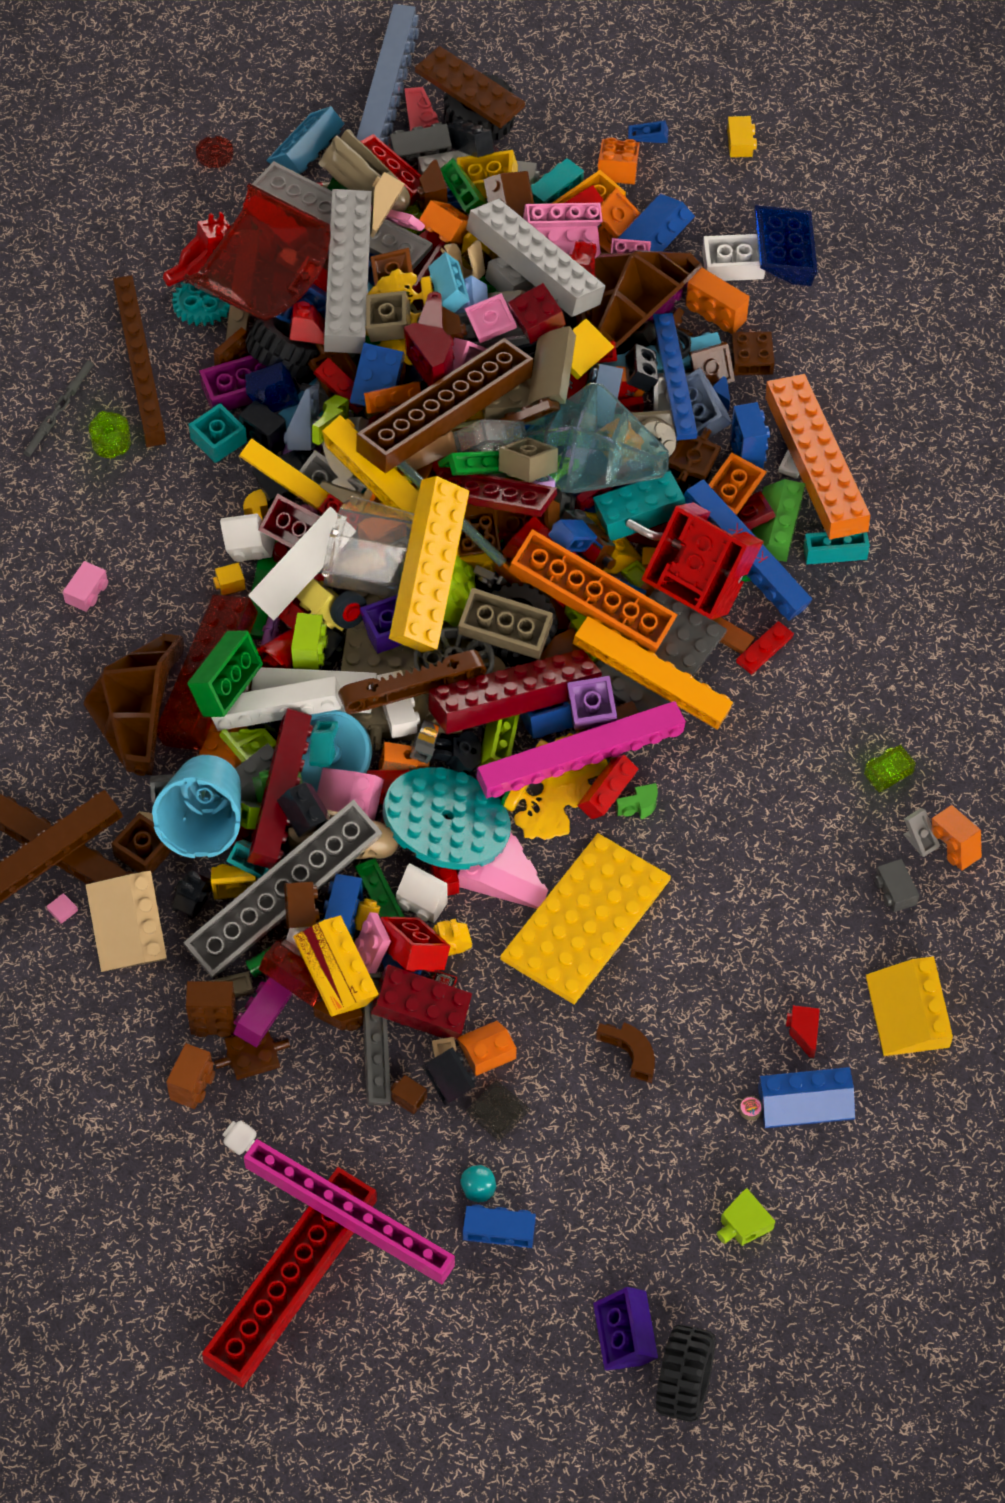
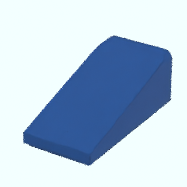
(649, 132)

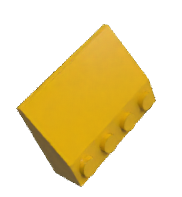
(909, 1007)

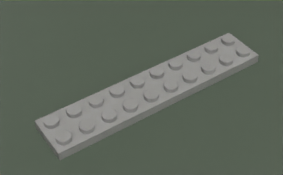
(318, 200)

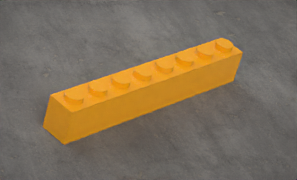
(652, 672)

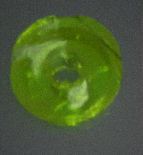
(109, 434)

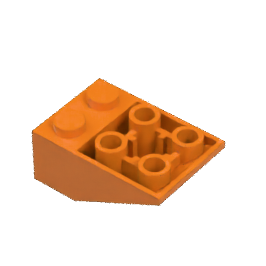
(619, 159)

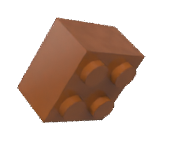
(190, 1076)

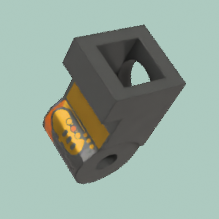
(425, 741)

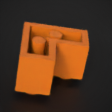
(960, 835)

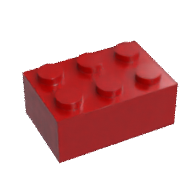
(415, 944)

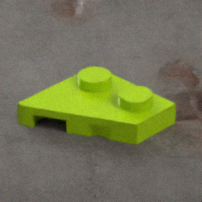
(246, 741)

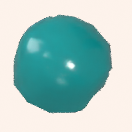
(478, 1183)

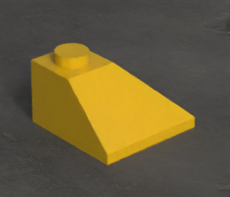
(229, 881)

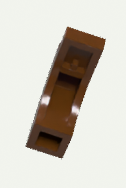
(634, 1044)

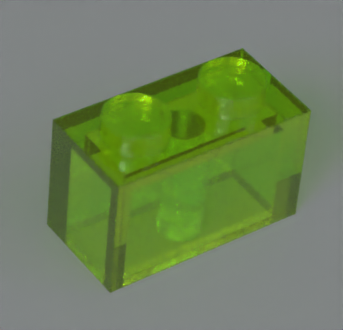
(889, 768)

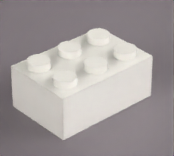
(732, 257)

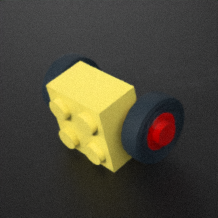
(337, 610)

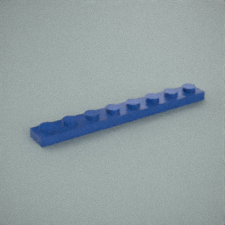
(674, 376)

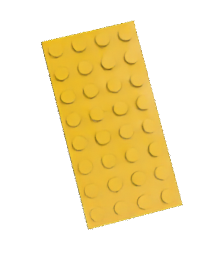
(585, 918)

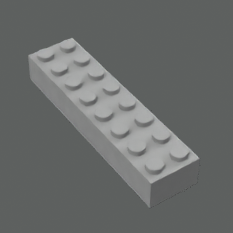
(535, 256)

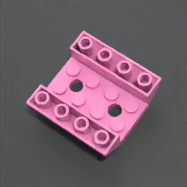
(566, 223)

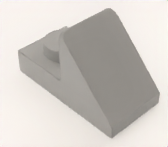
(920, 832)

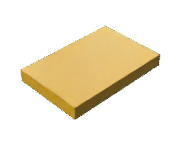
(588, 348)

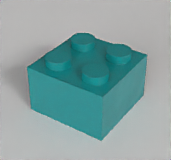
(217, 433)

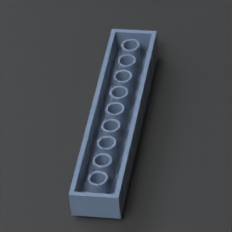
(389, 74)

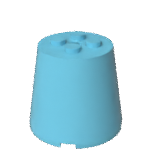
(199, 808)

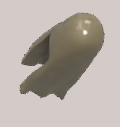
(357, 166)

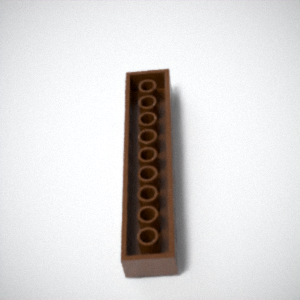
(444, 405)

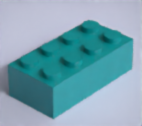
(643, 502)

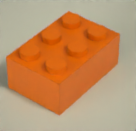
(446, 221)
(717, 301)

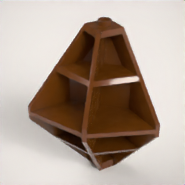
(637, 288)
(129, 698)

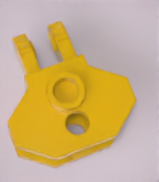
(455, 935)

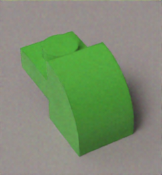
(642, 801)

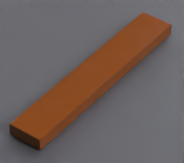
(734, 638)

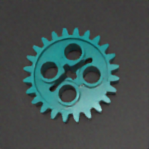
(197, 305)

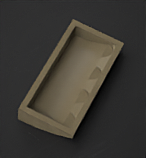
(552, 366)

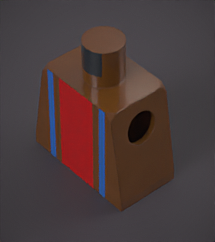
(600, 551)

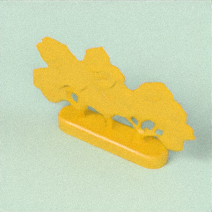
(394, 283)
(557, 794)

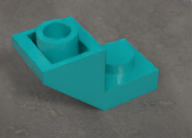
(322, 744)

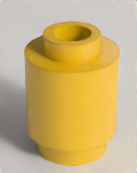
(363, 911)

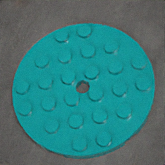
(416, 813)

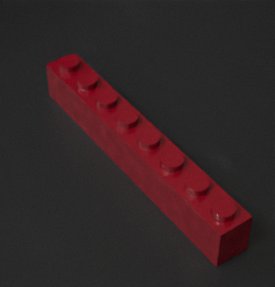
(282, 775)

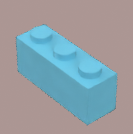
(449, 282)

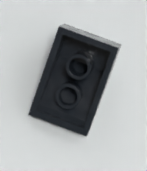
(271, 488)

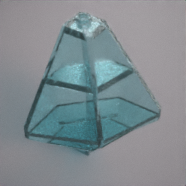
(599, 443)

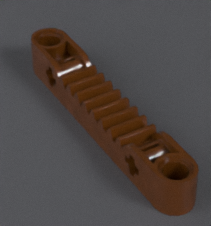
(358, 697)

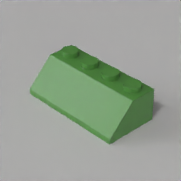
(785, 500)

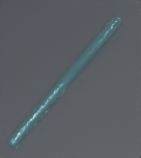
(467, 528)

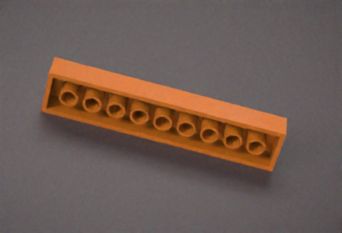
(817, 457)

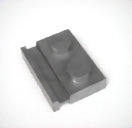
(489, 578)

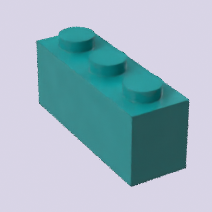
(557, 182)
(822, 550)

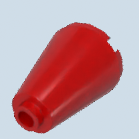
(278, 651)

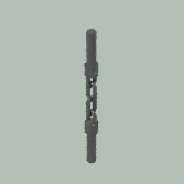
(45, 427)

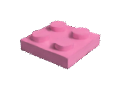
(490, 318)
(372, 942)

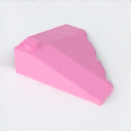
(507, 877)

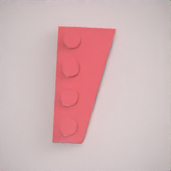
(419, 108)

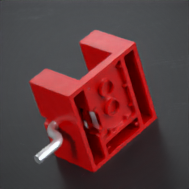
(699, 560)

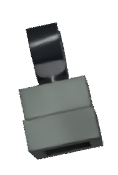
(645, 334)

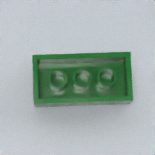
(225, 673)

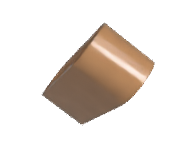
(436, 450)

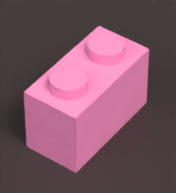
(85, 586)

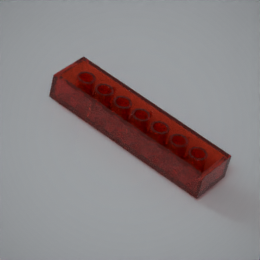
(182, 720)

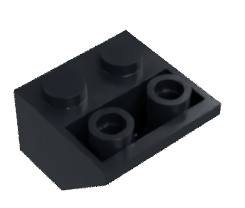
(449, 1075)

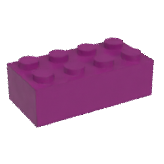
(227, 382)

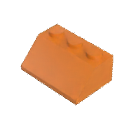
(736, 481)

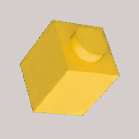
(229, 579)

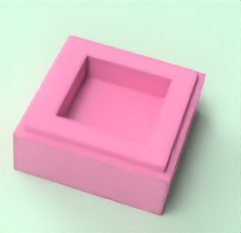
(62, 908)

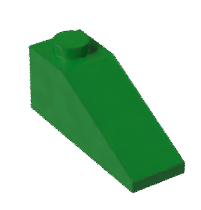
(462, 186)

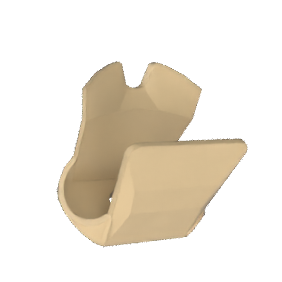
(476, 258)

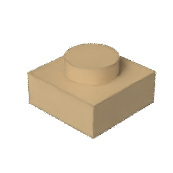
(442, 1045)

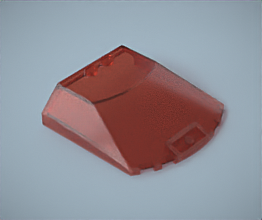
(265, 257)

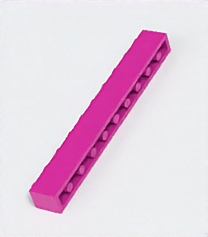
(580, 750)
(349, 1211)

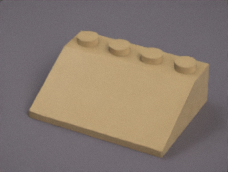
(126, 921)

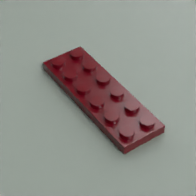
(503, 493)

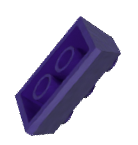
(378, 622)
(625, 1329)

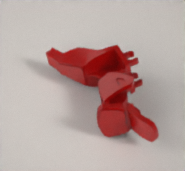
(199, 249)

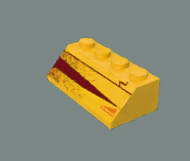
(336, 966)

